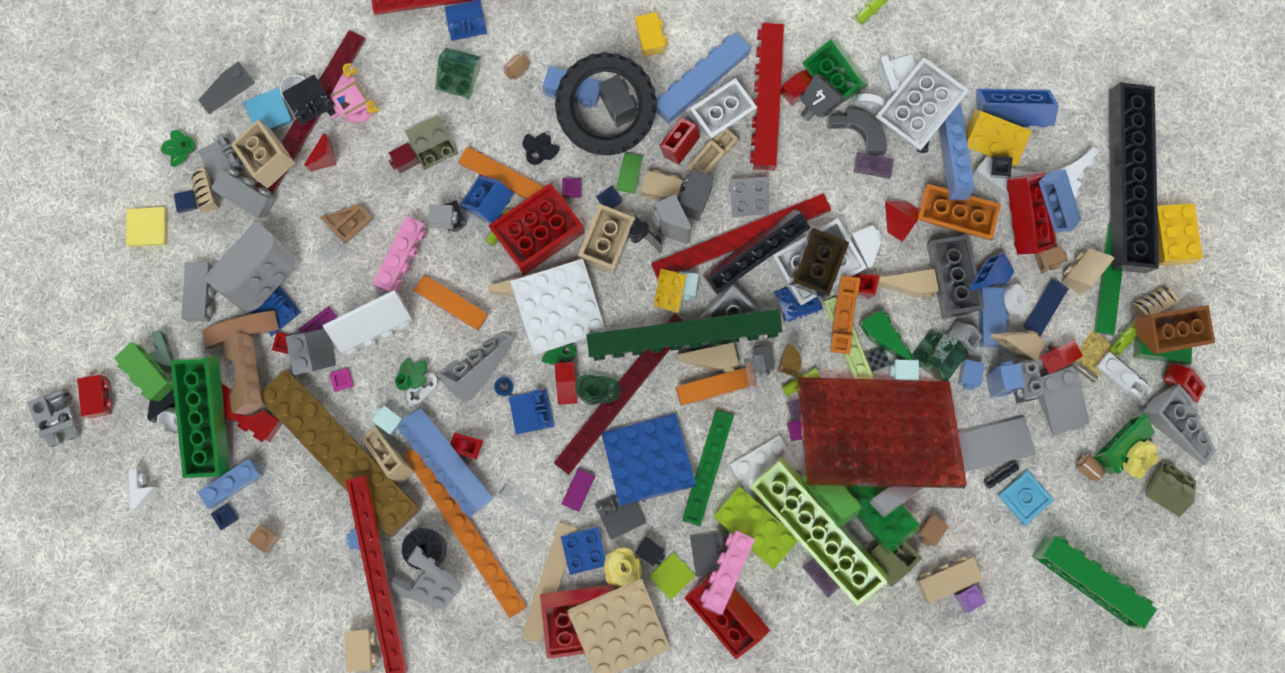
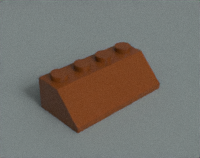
(1175, 329)

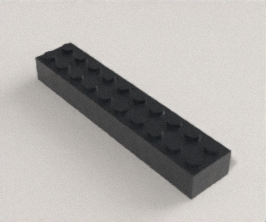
(1133, 178)

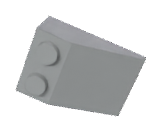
(1063, 401)

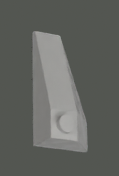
(728, 302)
(470, 375)
(1176, 418)

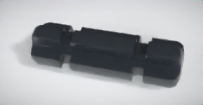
(1001, 474)

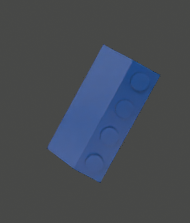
(1019, 106)

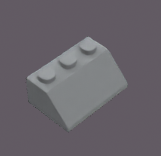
(671, 220)

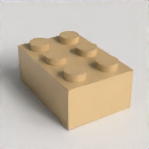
(262, 153)
(606, 239)

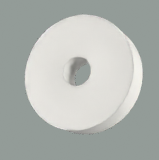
(869, 103)
(1015, 299)

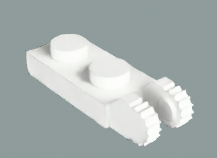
(1121, 375)

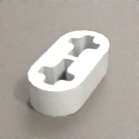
(425, 392)

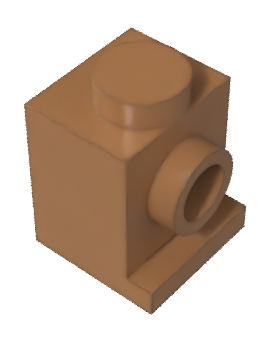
(1051, 259)

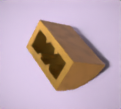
(790, 361)

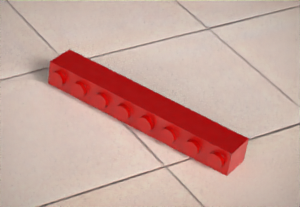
(768, 96)

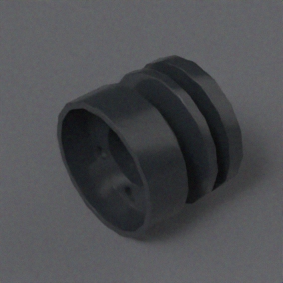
(435, 547)

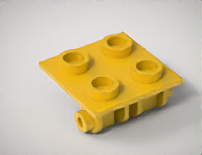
(669, 290)

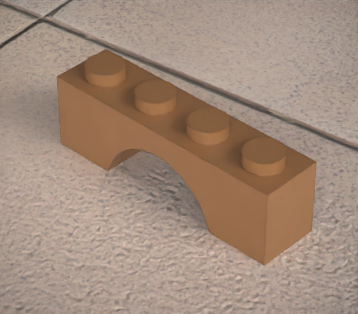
(246, 392)

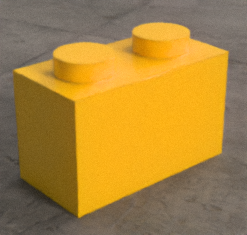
(650, 34)

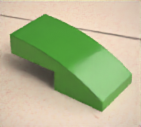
(629, 173)

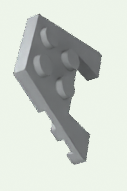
(432, 587)

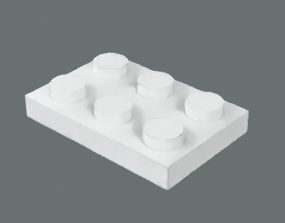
(759, 460)

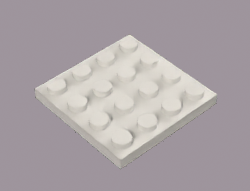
(557, 306)

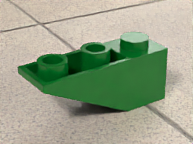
(881, 333)

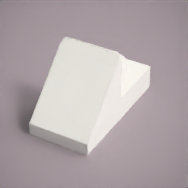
(138, 494)

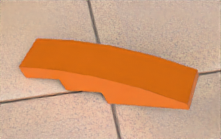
(451, 302)
(712, 387)

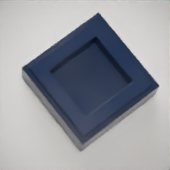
(609, 198)
(185, 201)
(224, 516)

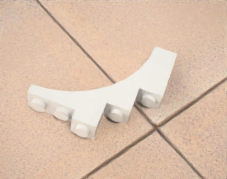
(999, 186)

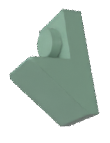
(164, 353)

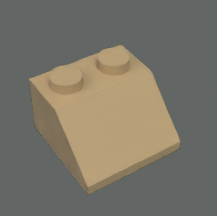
(1086, 270)

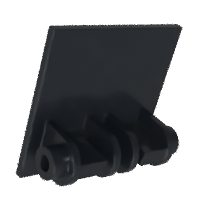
(307, 99)
(640, 230)

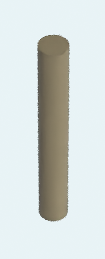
(1078, 366)

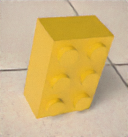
(996, 136)
(1178, 235)

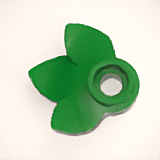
(175, 147)
(556, 355)
(411, 375)

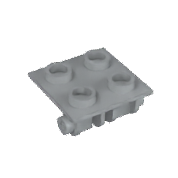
(220, 155)
(749, 196)

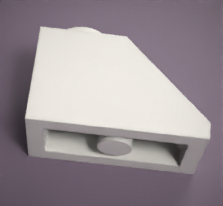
(867, 244)

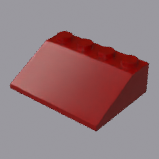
(537, 229)
(558, 629)

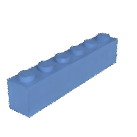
(702, 77)
(956, 156)
(445, 463)

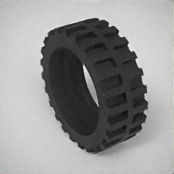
(634, 75)

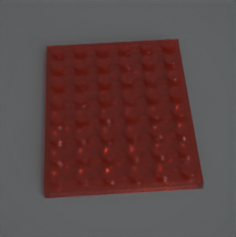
(879, 433)

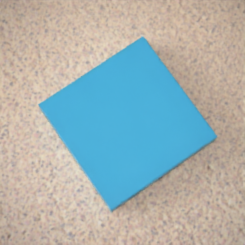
(269, 109)
(1025, 497)

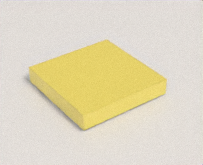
(146, 227)

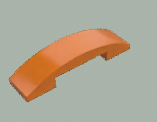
(844, 314)

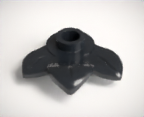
(540, 145)

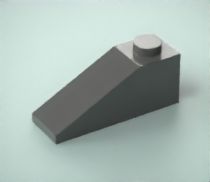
(226, 87)

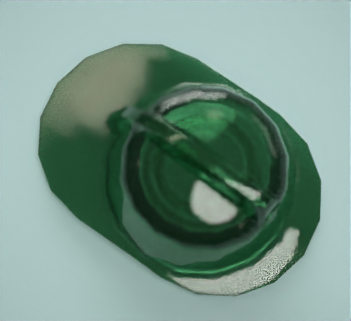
(597, 389)

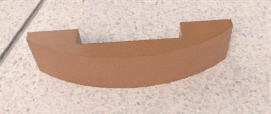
(249, 324)

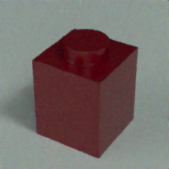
(403, 158)

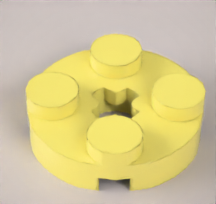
(1141, 458)
(613, 571)

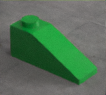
(1181, 356)

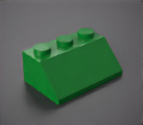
(837, 68)
(1115, 450)

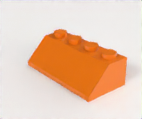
(969, 216)

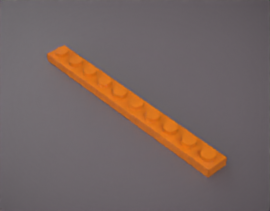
(468, 537)

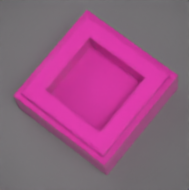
(341, 380)

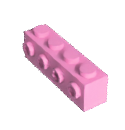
(400, 255)
(728, 572)

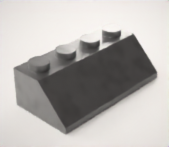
(954, 274)

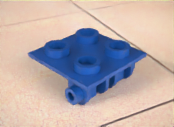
(465, 20)
(283, 305)
(792, 309)
(531, 411)
(583, 550)

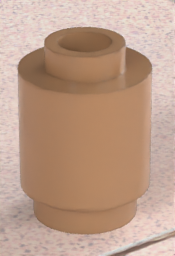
(516, 66)
(1090, 467)

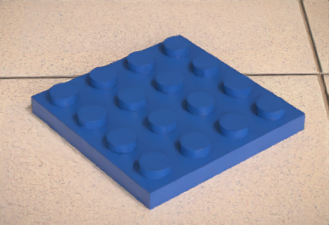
(648, 459)

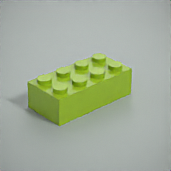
(748, 517)

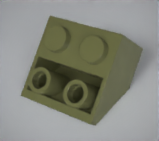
(431, 142)
(1171, 488)
(897, 563)

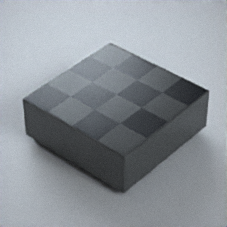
(877, 359)

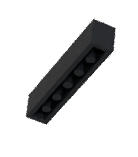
(756, 251)

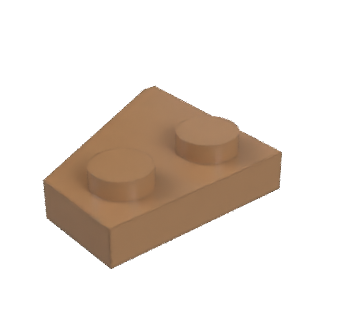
(347, 222)

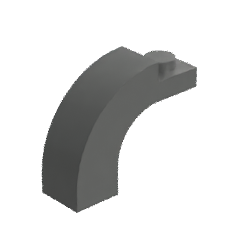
(865, 125)

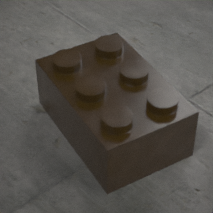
(819, 263)

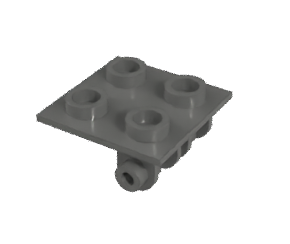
(619, 518)
(707, 550)

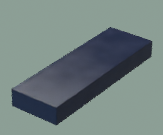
(1045, 307)

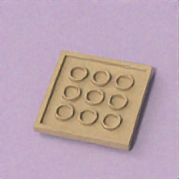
(619, 628)

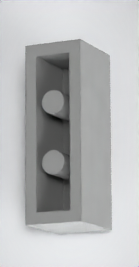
(243, 192)
(197, 293)

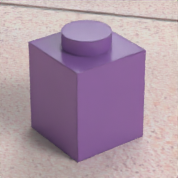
(970, 598)

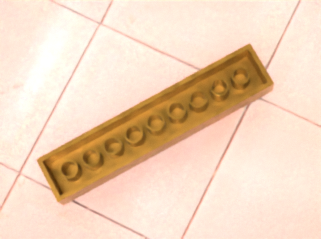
(337, 449)

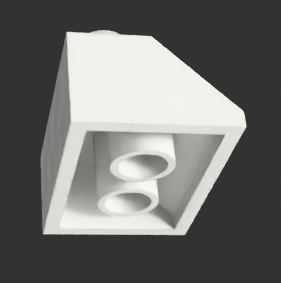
(721, 109)

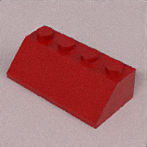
(1030, 215)
(737, 627)

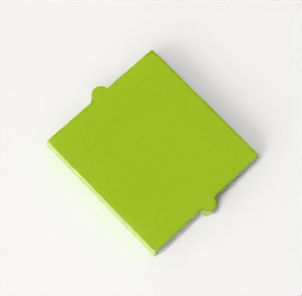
(672, 576)

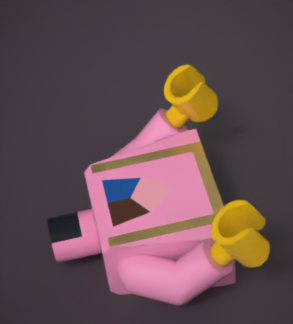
(351, 99)

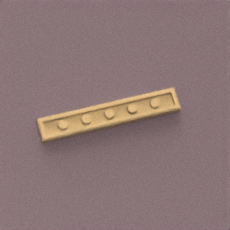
(548, 583)

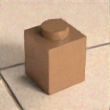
(932, 531)
(264, 538)

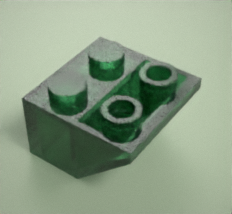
(457, 72)
(939, 355)

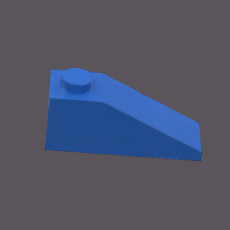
(993, 272)

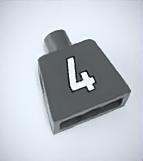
(820, 98)

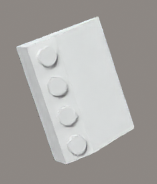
(921, 104)
(787, 259)
(369, 323)

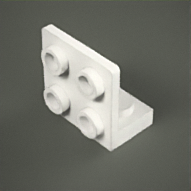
(894, 72)

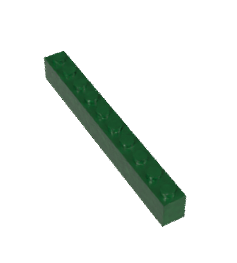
(684, 333)

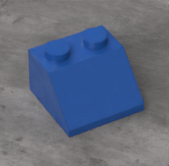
(486, 199)

